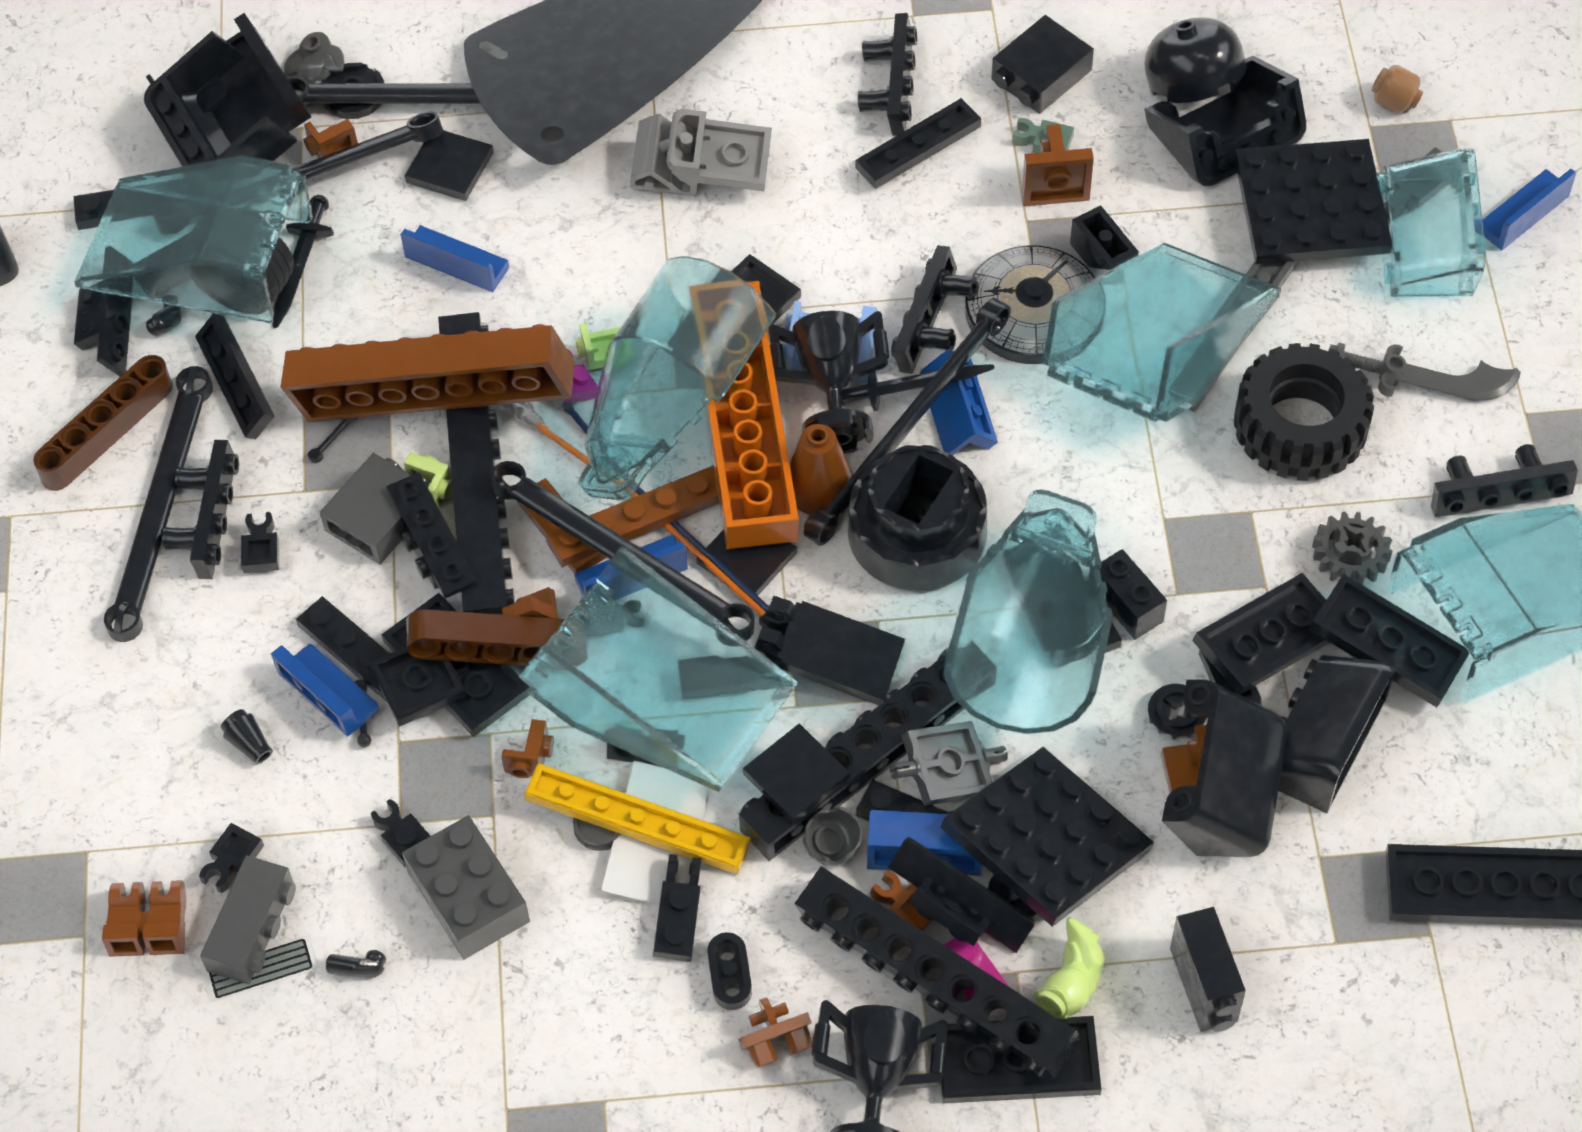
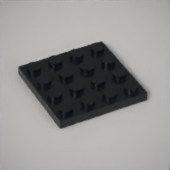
(1312, 201)
(1047, 835)

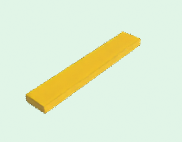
(637, 818)

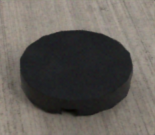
(353, 74)

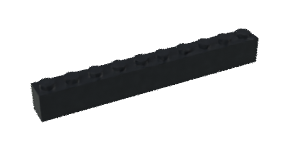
(475, 505)

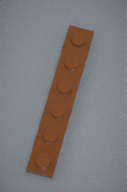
(642, 513)

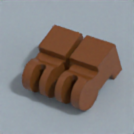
(131, 928)

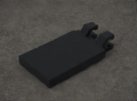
(831, 649)

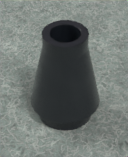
(245, 734)

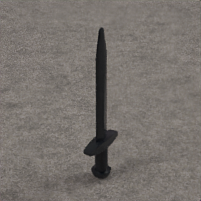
(307, 235)
(875, 389)

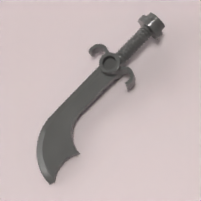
(1481, 384)

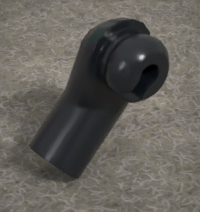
(164, 320)
(357, 967)

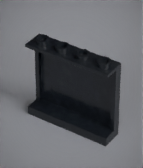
(255, 87)

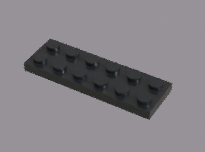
(1484, 884)

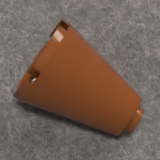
(818, 468)

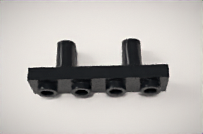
(901, 84)
(918, 322)
(1502, 488)
(212, 519)

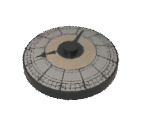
(1028, 282)

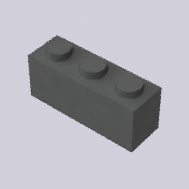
(248, 920)

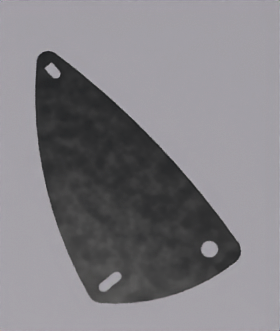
(589, 64)

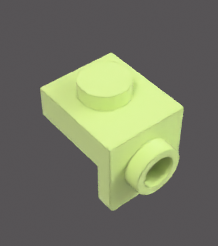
(594, 345)
(434, 472)

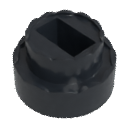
(892, 535)

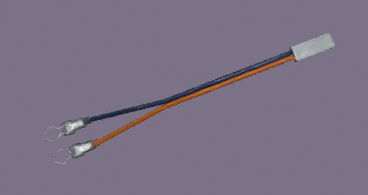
(526, 414)

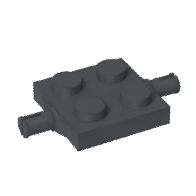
(947, 762)

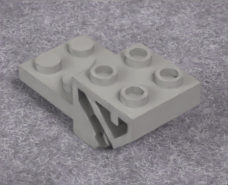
(698, 150)

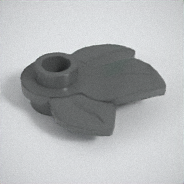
(313, 57)

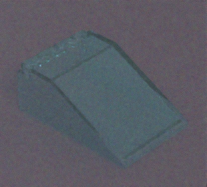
(197, 235)
(1154, 330)
(1507, 583)
(657, 676)

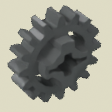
(1352, 548)

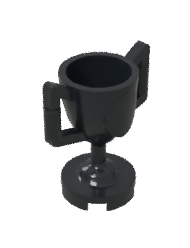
(829, 356)
(878, 1054)

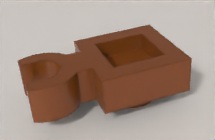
(899, 900)

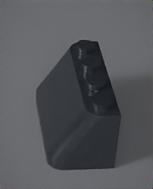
(1330, 725)

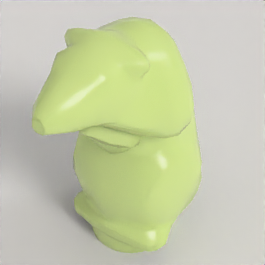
(1076, 982)

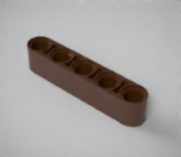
(103, 422)
(477, 636)

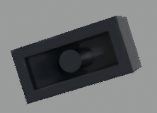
(1100, 240)

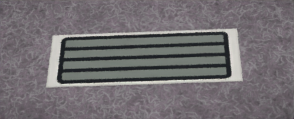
(280, 963)

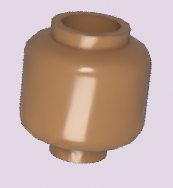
(1397, 89)

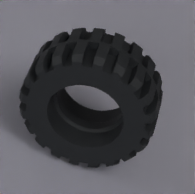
(1312, 376)

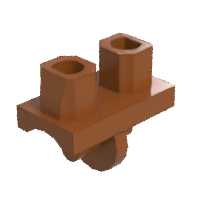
(793, 1029)

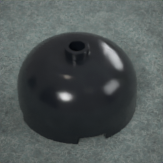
(1194, 60)

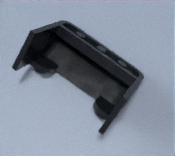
(184, 104)

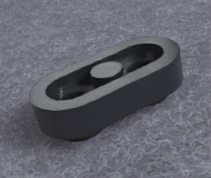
(729, 973)

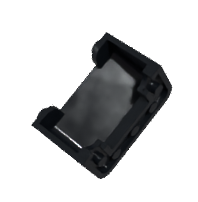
(1257, 112)
(1237, 776)

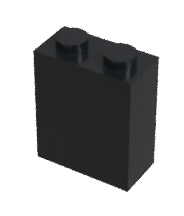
(1042, 64)
(1207, 970)

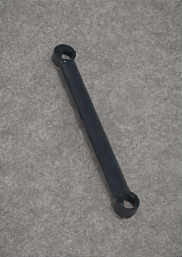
(384, 93)
(419, 128)
(989, 321)
(158, 505)
(609, 542)

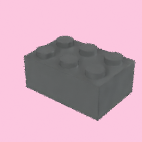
(466, 887)

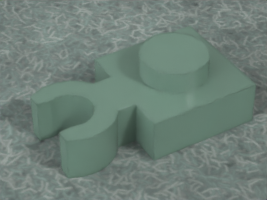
(1034, 133)

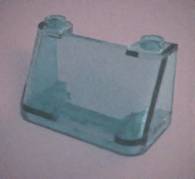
(1434, 225)

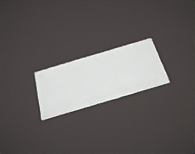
(638, 867)

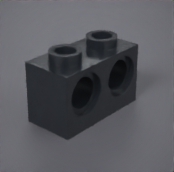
(1132, 595)

